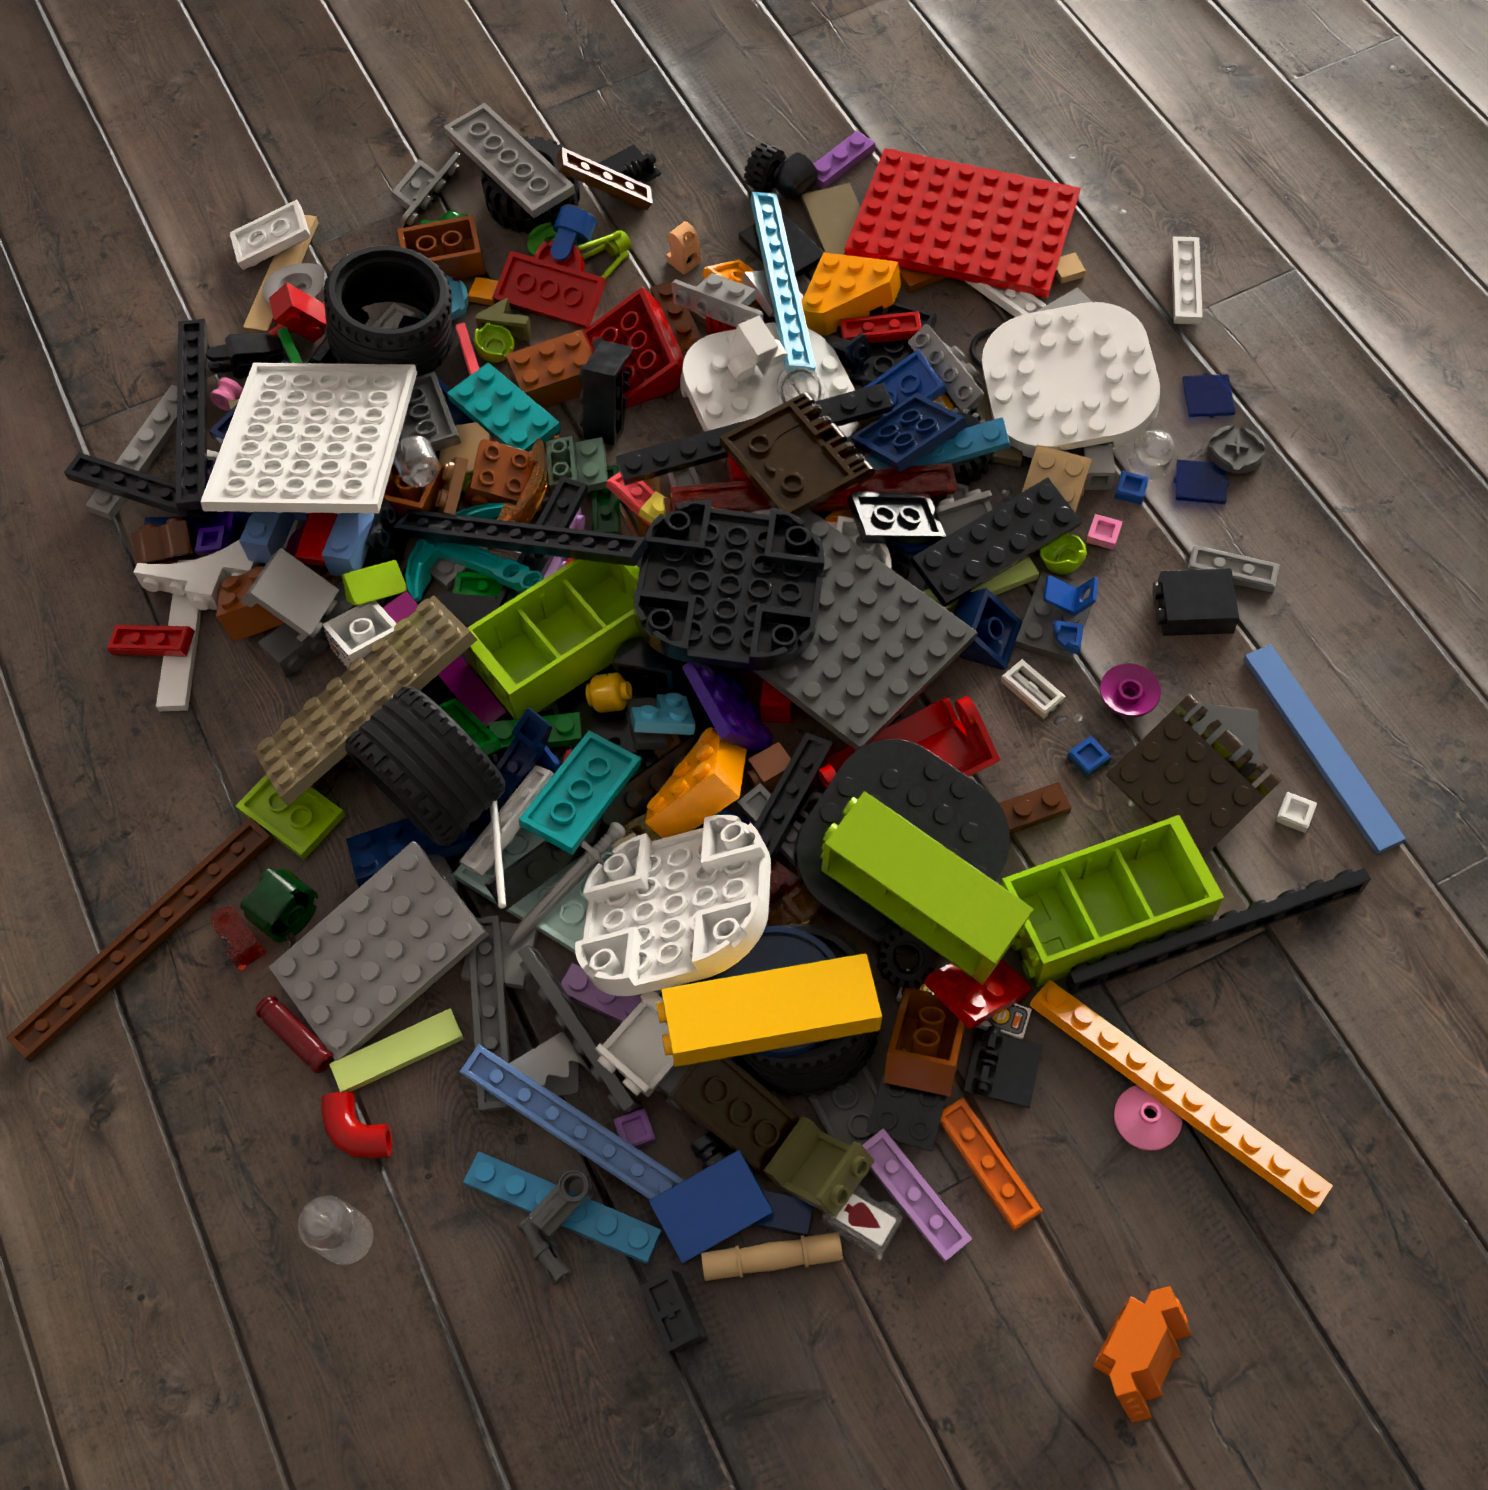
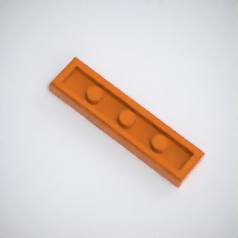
(989, 1165)

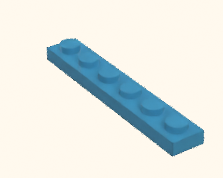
(967, 444)
(589, 1220)

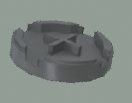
(1236, 450)

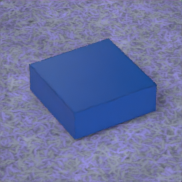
(1131, 487)
(1088, 756)

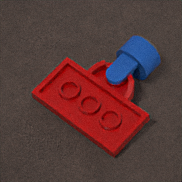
(555, 278)

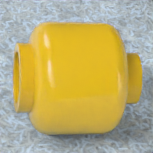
(608, 692)

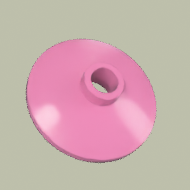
(1143, 1131)

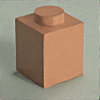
(768, 767)

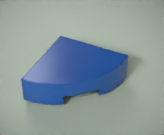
(1068, 635)

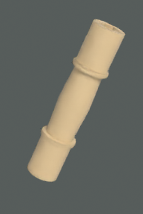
(771, 1256)

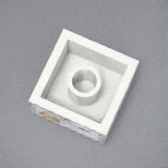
(357, 630)

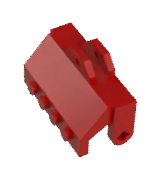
(939, 731)

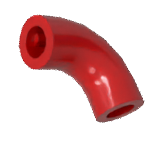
(349, 1133)

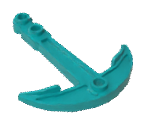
(503, 570)

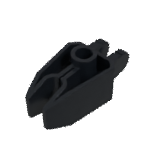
(243, 351)

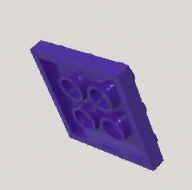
(729, 707)

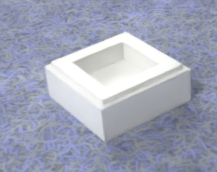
(1296, 812)

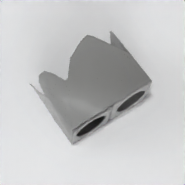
(553, 1065)

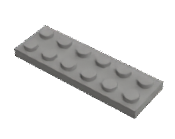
(509, 160)

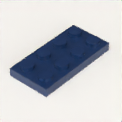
(377, 847)

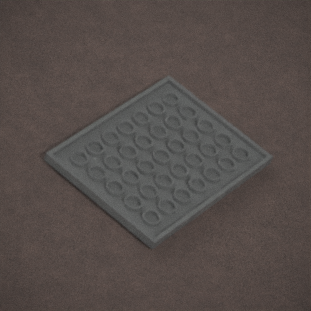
(871, 645)

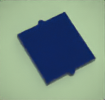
(1208, 395)
(1200, 482)

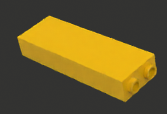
(769, 1010)

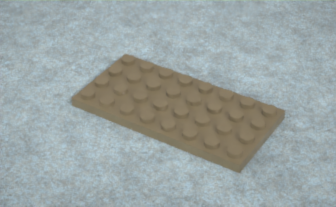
(317, 735)

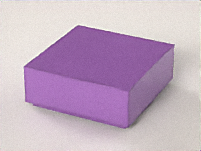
(635, 1128)

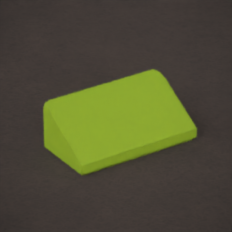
(373, 583)

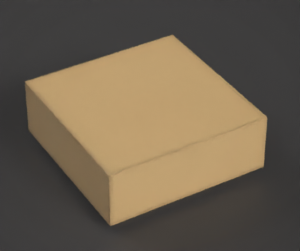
(1069, 268)

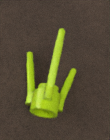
(615, 244)

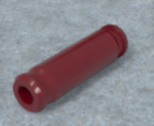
(294, 1034)

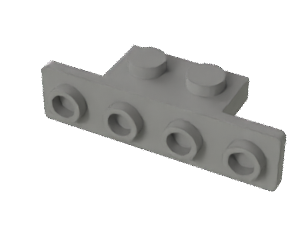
(419, 185)
(717, 299)
(949, 365)

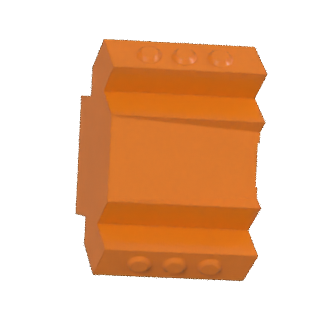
(1143, 1349)

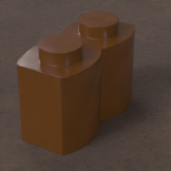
(165, 543)

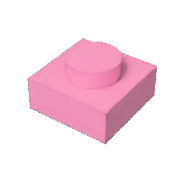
(1104, 532)

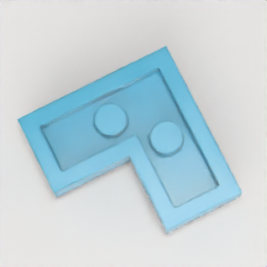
(670, 716)

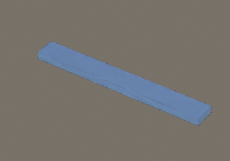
(1324, 750)
(568, 1124)

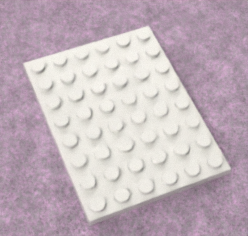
(311, 439)

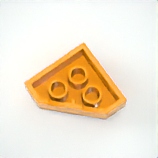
(848, 289)
(698, 787)

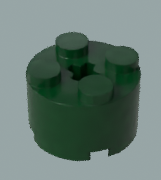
(279, 904)

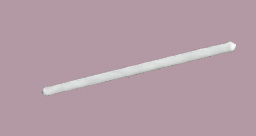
(497, 855)

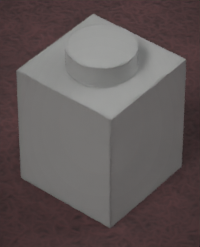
(1102, 467)

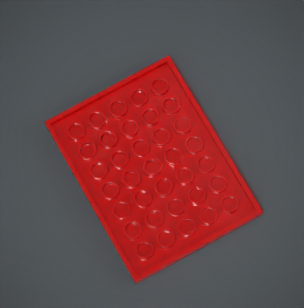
(964, 222)

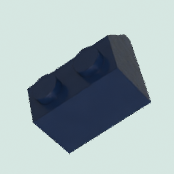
(995, 627)

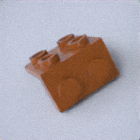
(498, 474)

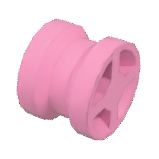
(226, 391)

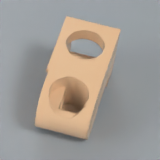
(683, 244)

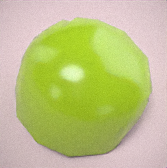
(493, 343)
(1064, 554)

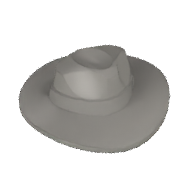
(304, 276)

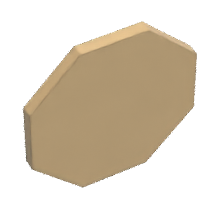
(470, 437)

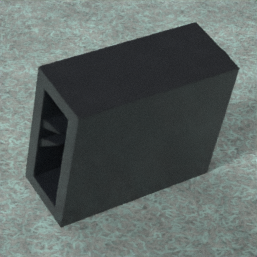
(1196, 602)

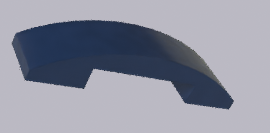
(521, 755)

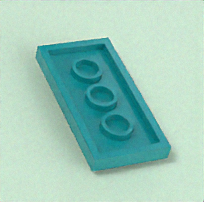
(503, 409)
(580, 792)

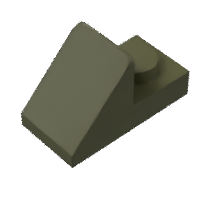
(501, 315)

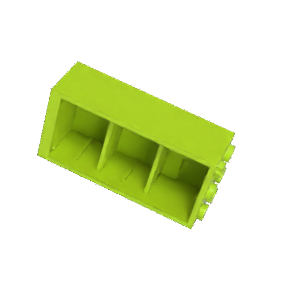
(555, 634)
(923, 886)
(1112, 898)

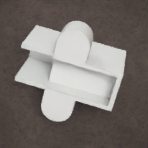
(752, 347)

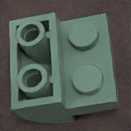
(578, 461)

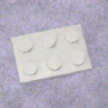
(269, 235)

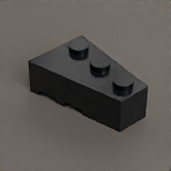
(603, 392)

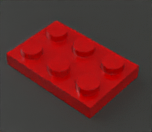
(972, 1000)

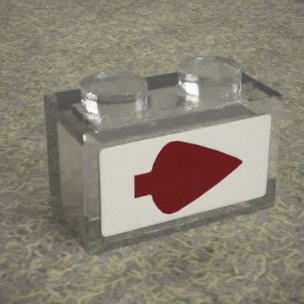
(866, 1223)

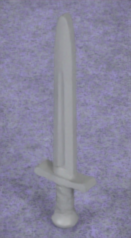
(567, 882)

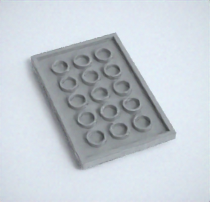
(378, 951)

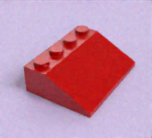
(656, 355)

